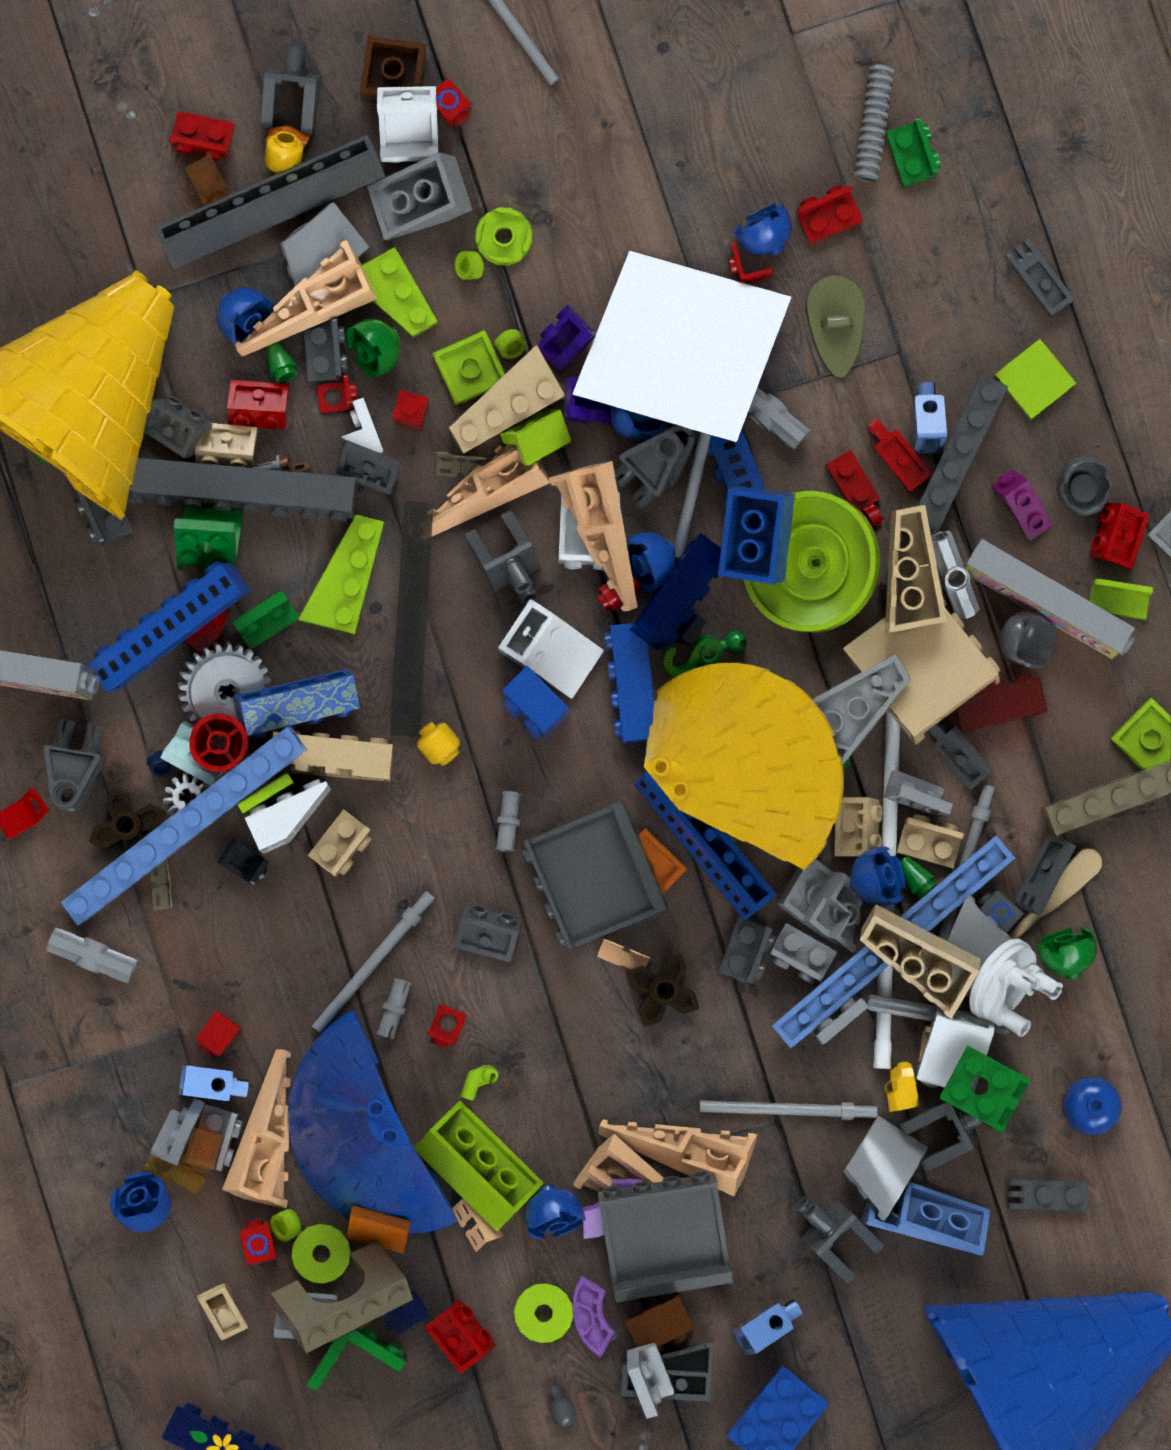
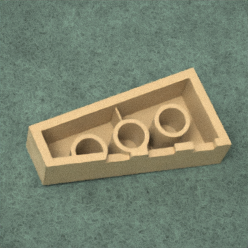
(516, 396)
(913, 576)
(343, 757)
(922, 958)

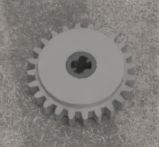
(219, 668)

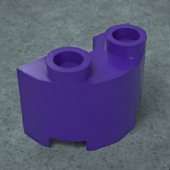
(565, 339)
(582, 409)

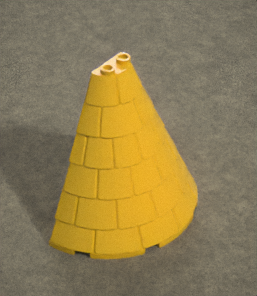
(85, 387)
(748, 758)

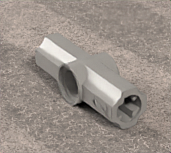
(773, 416)
(959, 589)
(92, 955)

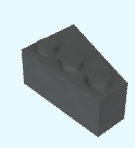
(688, 1370)

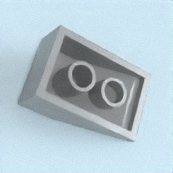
(420, 196)

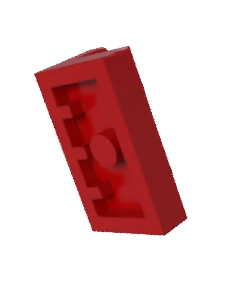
(201, 135)
(828, 214)
(258, 404)
(1119, 535)
(460, 1336)

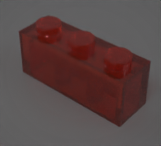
(1002, 704)

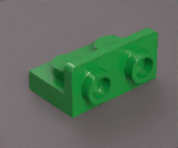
(913, 153)
(266, 620)

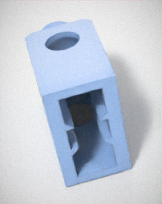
(198, 1080)

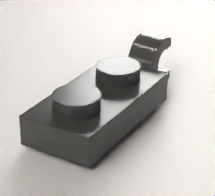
(960, 754)

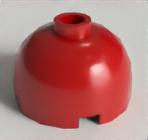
(218, 742)

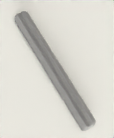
(912, 1009)

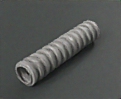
(874, 123)

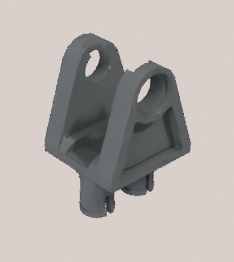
(293, 72)
(656, 463)
(512, 567)
(73, 768)
(965, 1124)
(828, 1227)

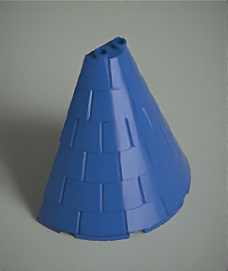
(352, 1137)
(1054, 1366)

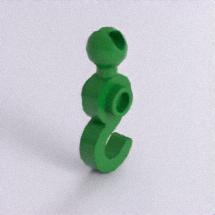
(705, 650)

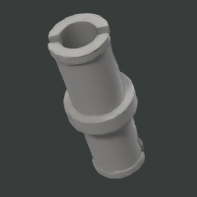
(508, 821)
(394, 1008)

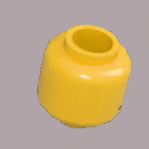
(283, 152)
(438, 743)

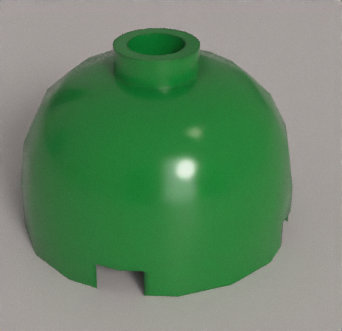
(375, 345)
(1068, 952)

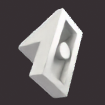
(367, 435)

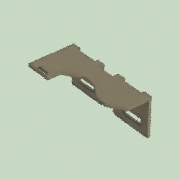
(455, 466)
(162, 890)

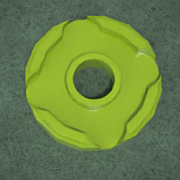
(501, 253)
(321, 1271)
(525, 1313)

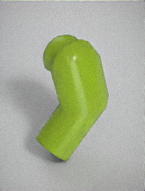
(476, 1078)

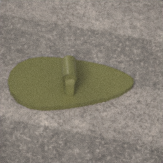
(836, 322)

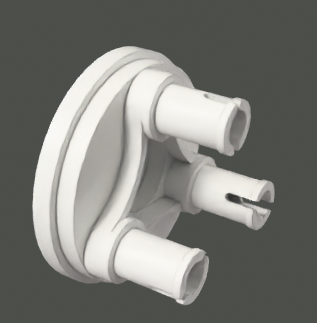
(1004, 982)

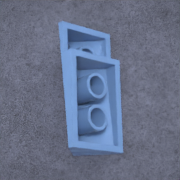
(934, 1218)

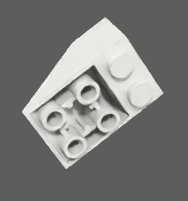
(550, 649)
(282, 821)

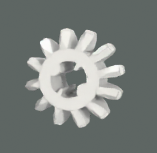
(181, 789)

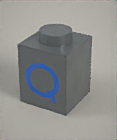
(1000, 909)

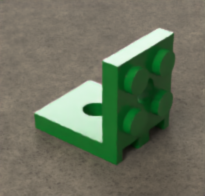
(207, 537)
(1003, 1091)
(368, 1341)

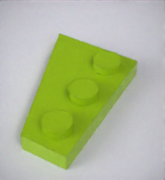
(399, 293)

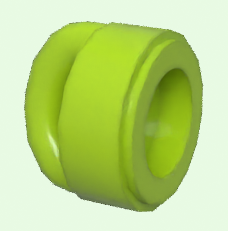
(469, 265)
(510, 344)
(285, 1225)

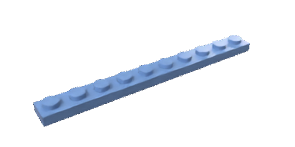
(184, 825)
(867, 965)

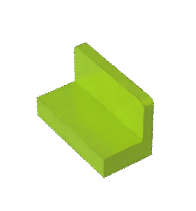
(538, 435)
(1121, 598)

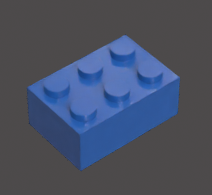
(756, 534)
(535, 704)
(778, 1414)

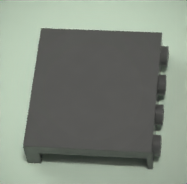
(595, 875)
(665, 1236)

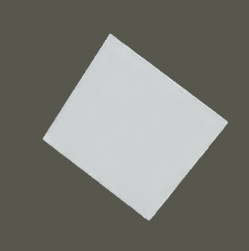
(682, 346)

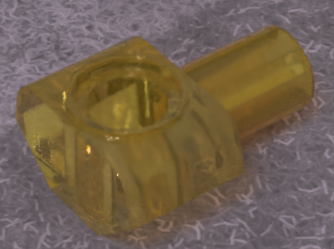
(179, 1174)

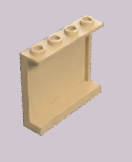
(942, 667)

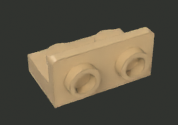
(227, 446)
(857, 826)
(929, 841)
(340, 844)

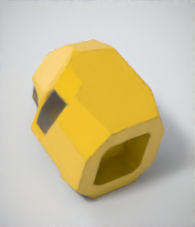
(901, 1088)

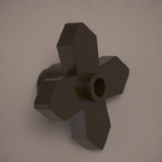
(122, 811)
(669, 974)

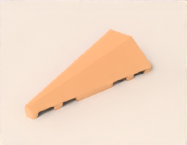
(331, 291)
(489, 487)
(595, 505)
(690, 1150)
(614, 1161)
(259, 1162)

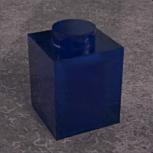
(406, 1315)

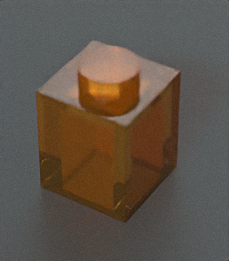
(206, 180)
(203, 1150)

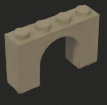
(319, 1323)

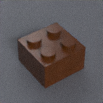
(391, 65)
(660, 1323)

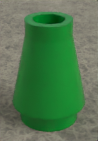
(280, 363)
(917, 878)

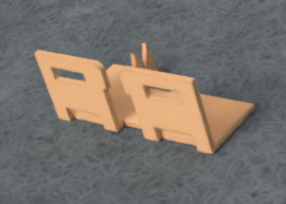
(615, 955)
(484, 1227)

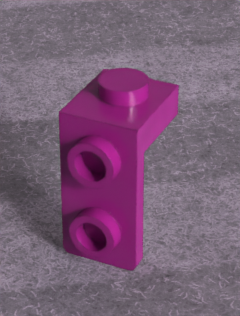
(1023, 502)

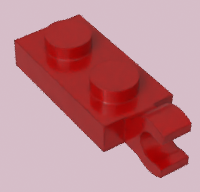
(899, 456)
(855, 486)

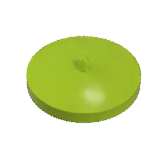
(828, 568)

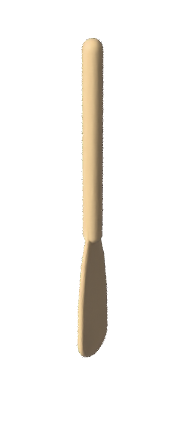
(1075, 875)

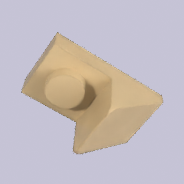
(222, 1311)

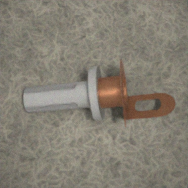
(282, 464)

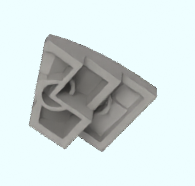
(319, 240)
(824, 903)
(976, 933)
(884, 1164)

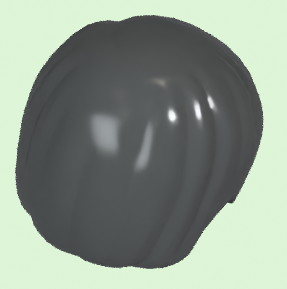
(1084, 485)
(1028, 639)

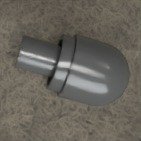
(561, 1408)

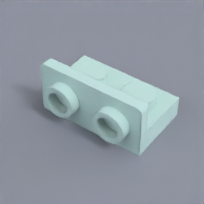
(179, 755)

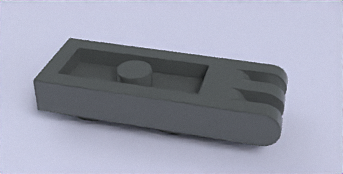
(1040, 278)
(1044, 874)
(1049, 1195)

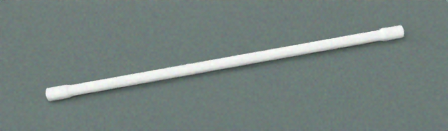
(882, 1043)

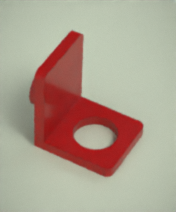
(736, 268)
(348, 394)
(22, 814)
(440, 1037)

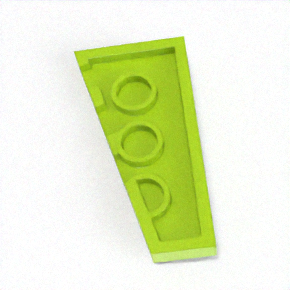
(344, 584)

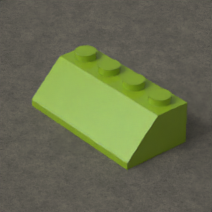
(478, 1165)

